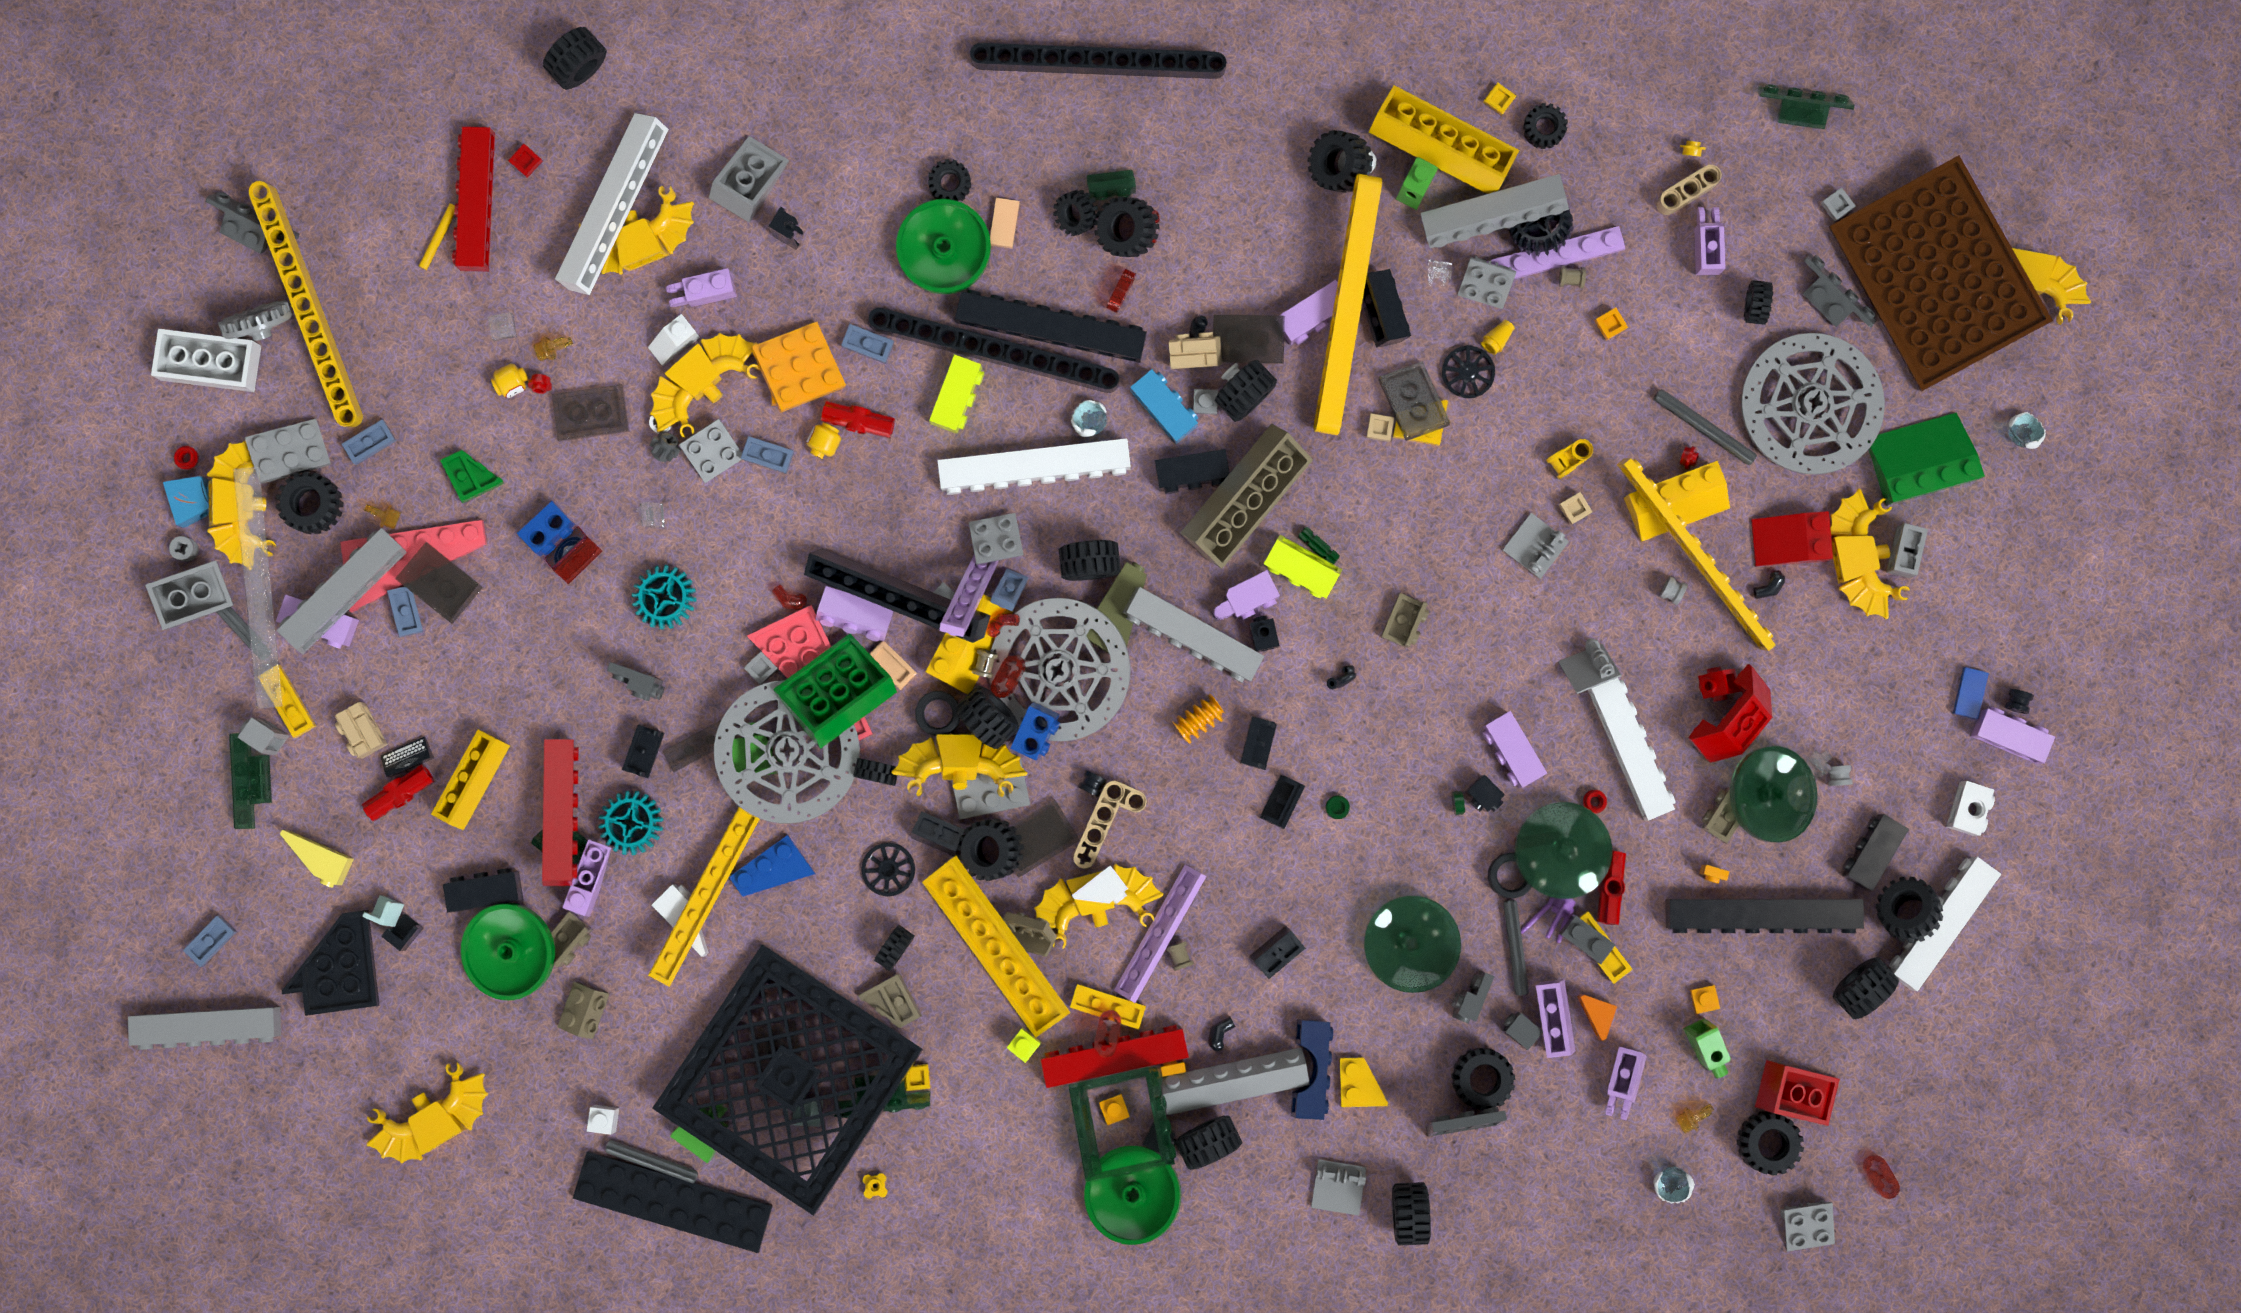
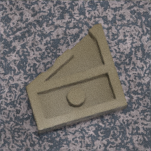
(893, 1001)

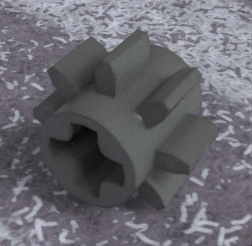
(665, 447)

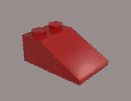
(1792, 539)
(1797, 1093)

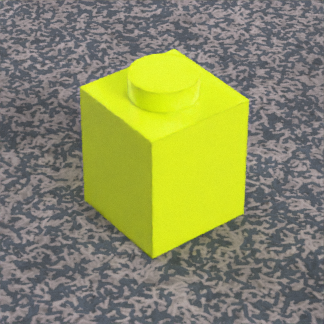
(1024, 1045)

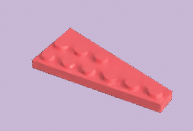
(794, 644)

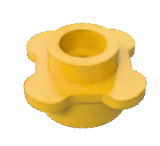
(1692, 148)
(878, 1179)

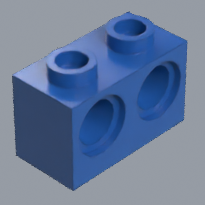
(543, 524)
(1031, 729)

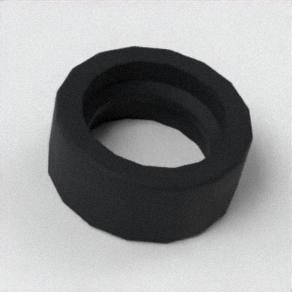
(924, 701)
(1495, 885)

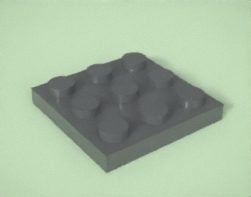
(1466, 1121)

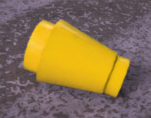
(1497, 338)

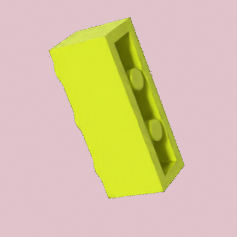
(956, 394)
(1302, 567)

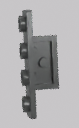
(241, 222)
(1832, 298)

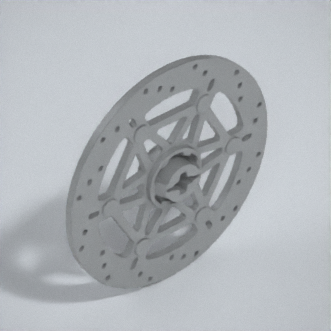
(1803, 411)
(1104, 630)
(750, 801)

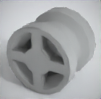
(189, 549)
(1673, 590)
(1840, 776)

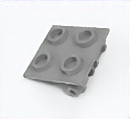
(1487, 282)
(711, 450)
(996, 538)
(1536, 545)
(1589, 667)
(1338, 1187)
(1808, 1225)

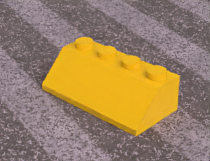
(1692, 497)
(958, 657)

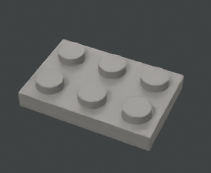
(288, 451)
(982, 796)

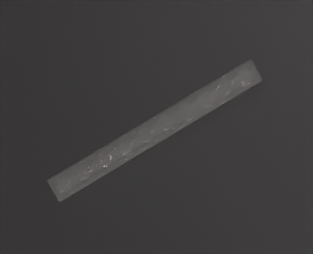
(257, 587)

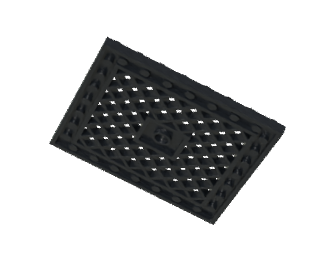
(787, 1079)

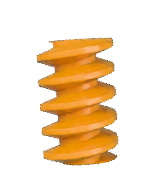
(1199, 718)

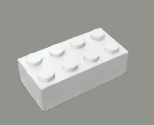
(206, 360)

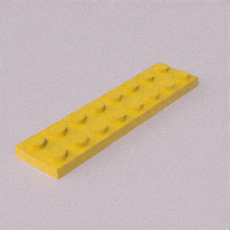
(996, 947)

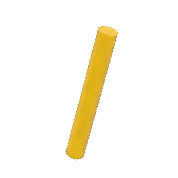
(437, 237)

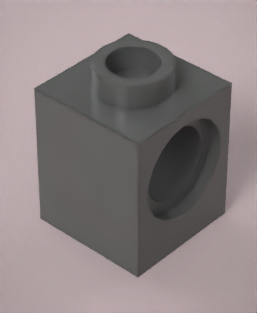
(1522, 1030)

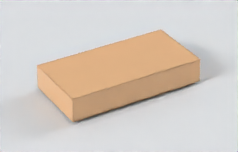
(1004, 223)
(893, 664)

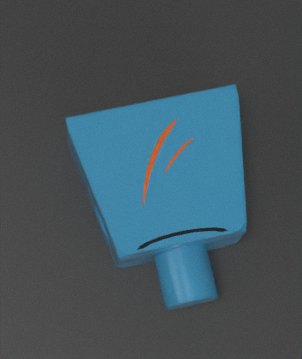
(188, 499)

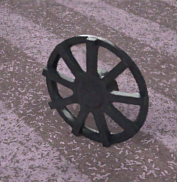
(1468, 371)
(888, 869)

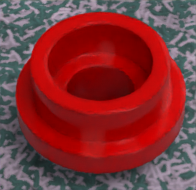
(540, 383)
(181, 452)
(1689, 457)
(1600, 796)

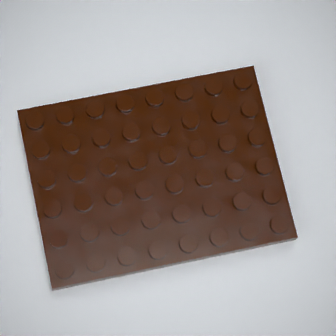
(1940, 273)

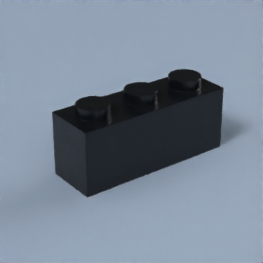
(1384, 309)
(1192, 471)
(1874, 851)
(482, 890)

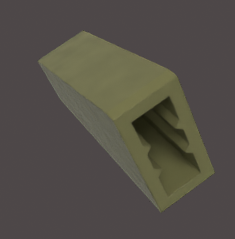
(1115, 601)

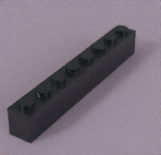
(1051, 327)
(887, 591)
(1764, 914)

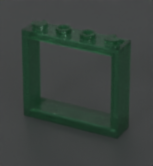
(1086, 1131)

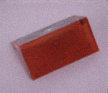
(573, 555)

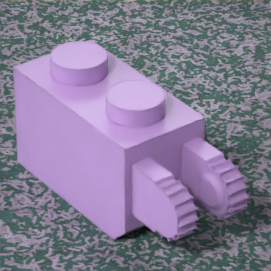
(1709, 244)
(704, 288)
(1247, 597)
(1625, 1080)

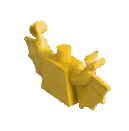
(646, 240)
(2055, 278)
(697, 376)
(223, 501)
(1859, 557)
(958, 760)
(1060, 907)
(433, 1122)

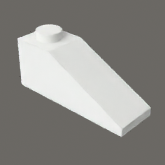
(671, 905)

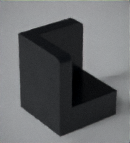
(403, 933)

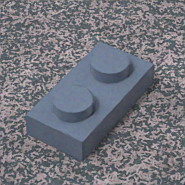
(867, 343)
(369, 442)
(767, 455)
(1009, 589)
(404, 612)
(210, 941)

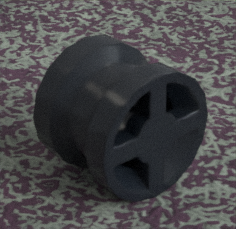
(2019, 701)
(1092, 783)

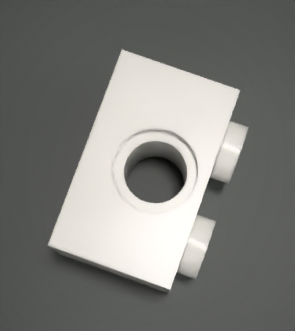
(1959, 816)

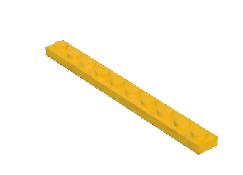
(1691, 546)

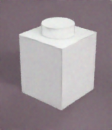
(603, 1119)

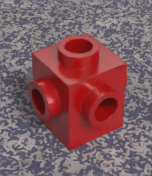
(1717, 683)

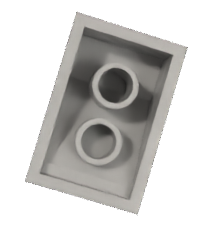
(748, 179)
(189, 595)

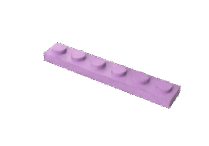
(1575, 251)
(967, 597)
(1160, 933)

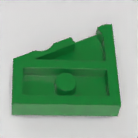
(469, 476)

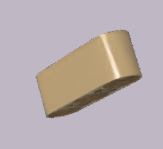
(1696, 182)

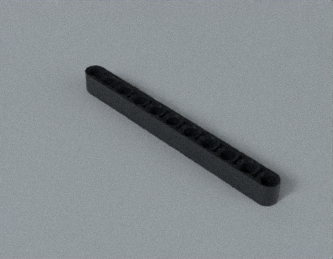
(1087, 54)
(985, 342)

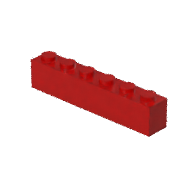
(474, 199)
(558, 812)
(1130, 1054)

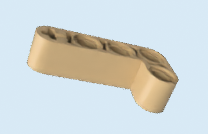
(1104, 826)

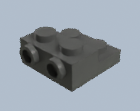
(642, 685)
(1468, 1004)

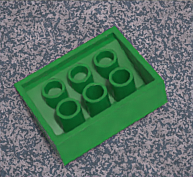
(1924, 459)
(835, 690)

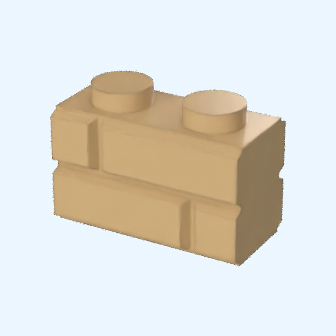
(1195, 352)
(360, 730)

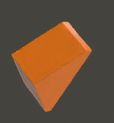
(1599, 1015)

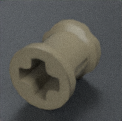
(1572, 276)
(987, 670)
(1180, 956)

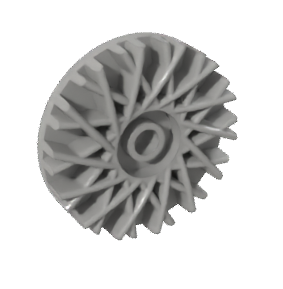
(256, 321)

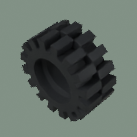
(1550, 113)
(949, 168)
(1065, 214)
(1758, 302)
(875, 771)
(894, 947)

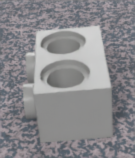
(1907, 550)
(262, 736)

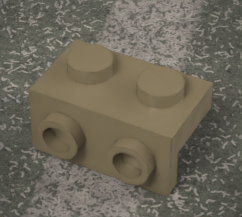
(1404, 621)
(1721, 820)
(1033, 934)
(568, 937)
(583, 1010)

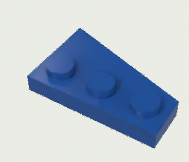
(772, 868)

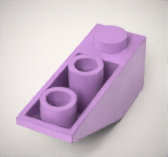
(590, 875)

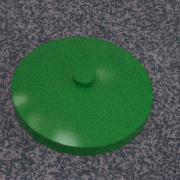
(943, 246)
(507, 951)
(1135, 1205)

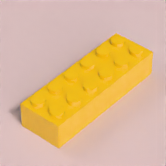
(1443, 140)

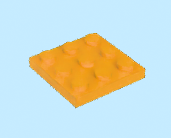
(798, 367)

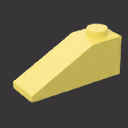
(320, 860)

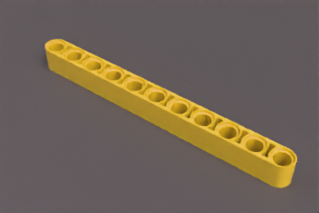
(297, 297)
(1347, 304)

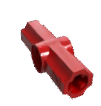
(858, 419)
(397, 792)
(1610, 904)

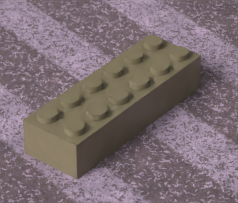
(1246, 496)

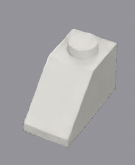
(673, 340)
(1103, 888)

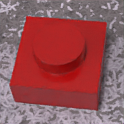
(525, 160)

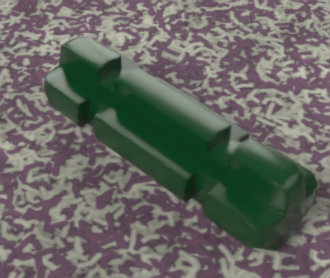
(1318, 545)

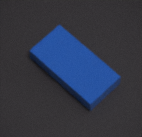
(1970, 693)

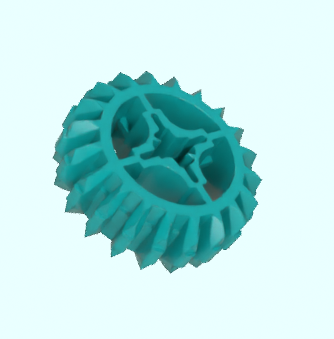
(667, 587)
(627, 833)

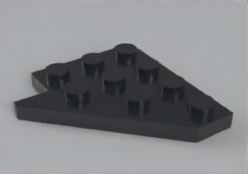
(339, 969)

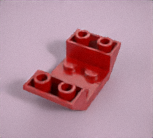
(1740, 724)

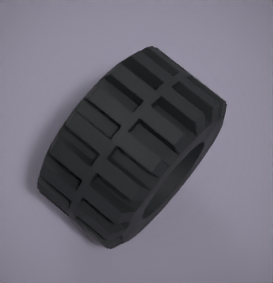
(574, 58)
(1324, 156)
(1109, 227)
(1246, 390)
(296, 489)
(1089, 560)
(987, 717)
(1008, 849)
(1900, 893)
(1866, 988)
(1503, 1085)
(1208, 1142)
(1790, 1143)
(1411, 1213)

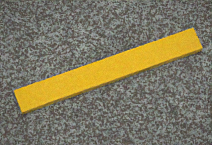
(703, 897)

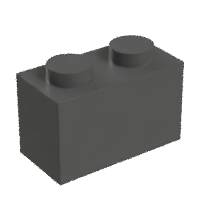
(1587, 939)

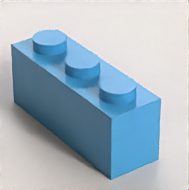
(1164, 406)

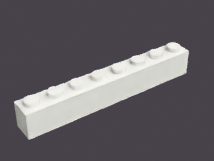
(612, 204)
(1034, 465)

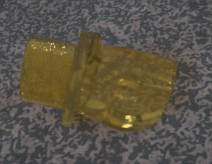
(547, 349)
(389, 516)
(1689, 1120)

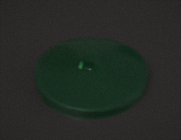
(1773, 794)
(1563, 850)
(1412, 944)

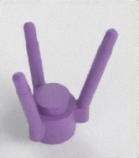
(1561, 907)

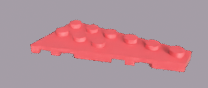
(449, 540)

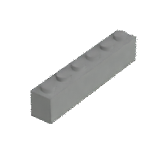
(1495, 211)
(341, 591)
(1193, 634)
(204, 1026)
(1235, 1081)

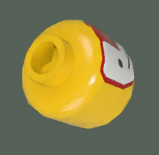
(509, 380)
(823, 440)

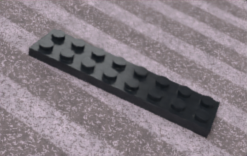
(672, 1202)

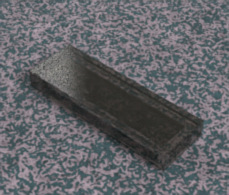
(692, 748)

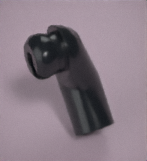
(1198, 326)
(1775, 584)
(1340, 681)
(1217, 1033)

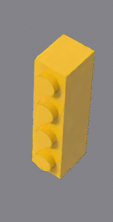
(470, 780)

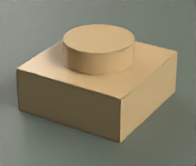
(1380, 427)
(1575, 508)

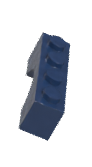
(1311, 1100)

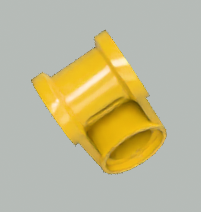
(1567, 460)

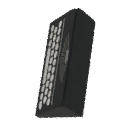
(406, 757)

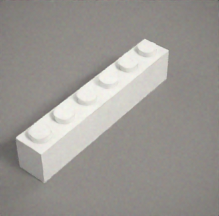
(1631, 749)
(1958, 904)

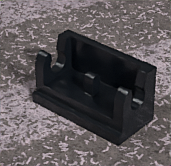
(783, 228)
(1258, 743)
(643, 751)
(1282, 802)
(937, 833)
(1277, 952)

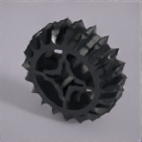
(1536, 238)

